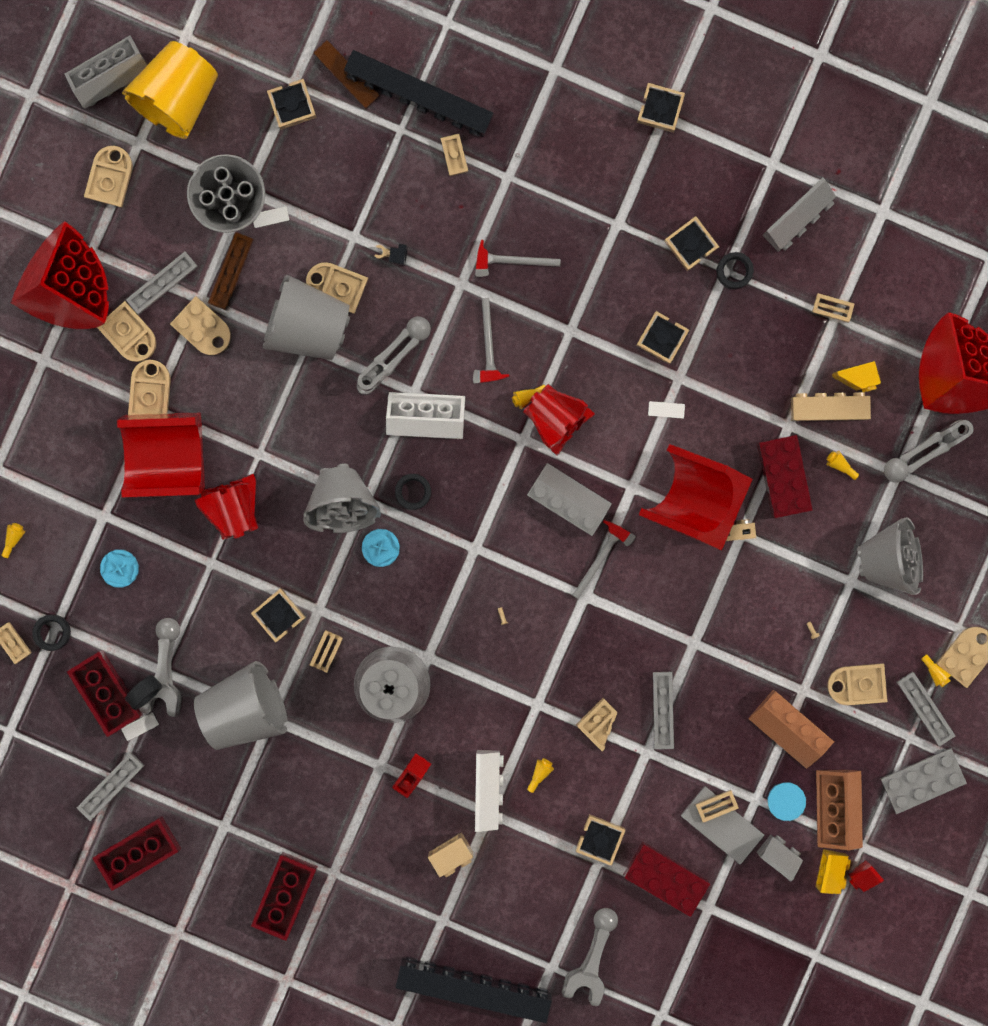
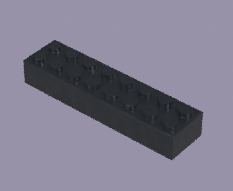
(474, 990)

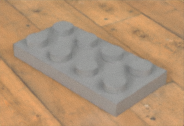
(923, 780)

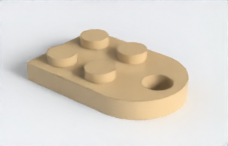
(109, 178)
(339, 283)
(201, 327)
(128, 332)
(149, 392)
(965, 656)
(860, 684)

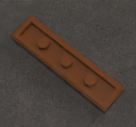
(335, 64)
(230, 271)

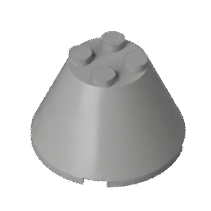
(226, 193)
(340, 502)
(893, 558)

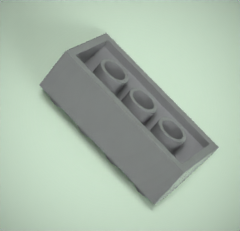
(106, 72)
(799, 215)
(569, 499)

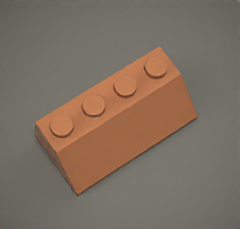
(790, 729)
(839, 809)

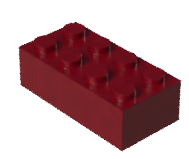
(784, 476)
(103, 693)
(136, 853)
(666, 879)
(284, 896)

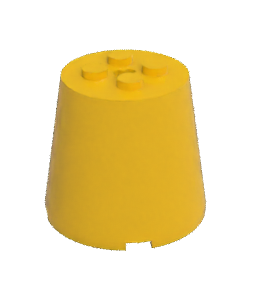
(172, 88)

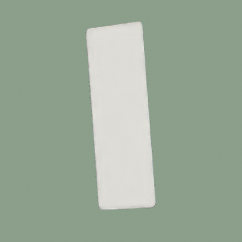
(271, 217)
(666, 409)
(139, 726)

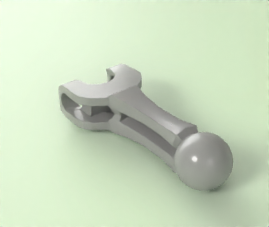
(418, 330)
(897, 468)
(167, 632)
(587, 975)

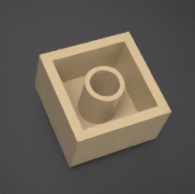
(451, 855)

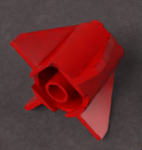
(556, 416)
(230, 507)

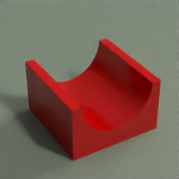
(162, 454)
(701, 499)

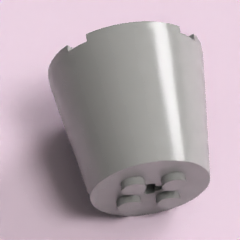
(306, 321)
(397, 668)
(241, 709)

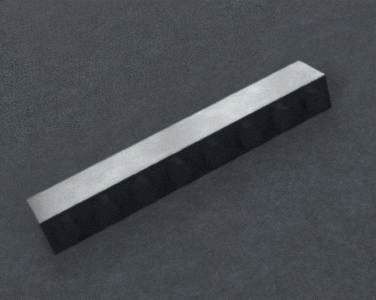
(418, 93)

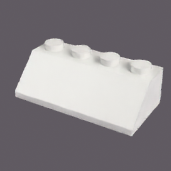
(425, 415)
(487, 790)

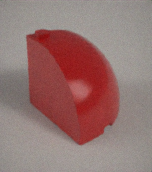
(64, 282)
(954, 367)

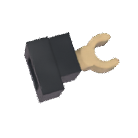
(396, 255)

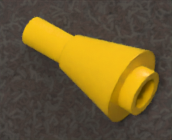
(523, 397)
(838, 462)
(13, 535)
(938, 674)
(542, 770)

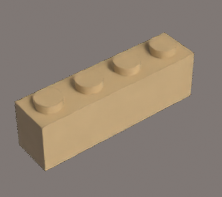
(830, 408)

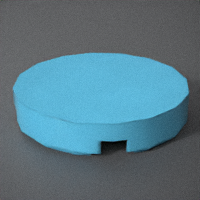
(380, 547)
(119, 568)
(786, 801)

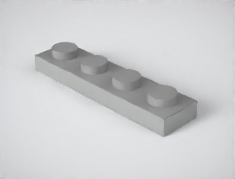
(161, 283)
(925, 708)
(663, 710)
(110, 786)

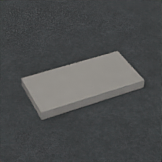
(728, 831)

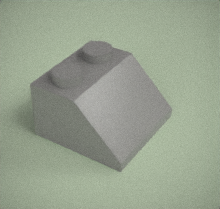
(780, 857)

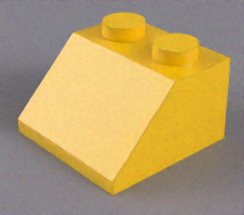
(859, 377)
(832, 872)

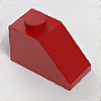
(411, 775)
(865, 877)

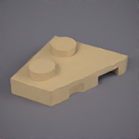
(598, 723)

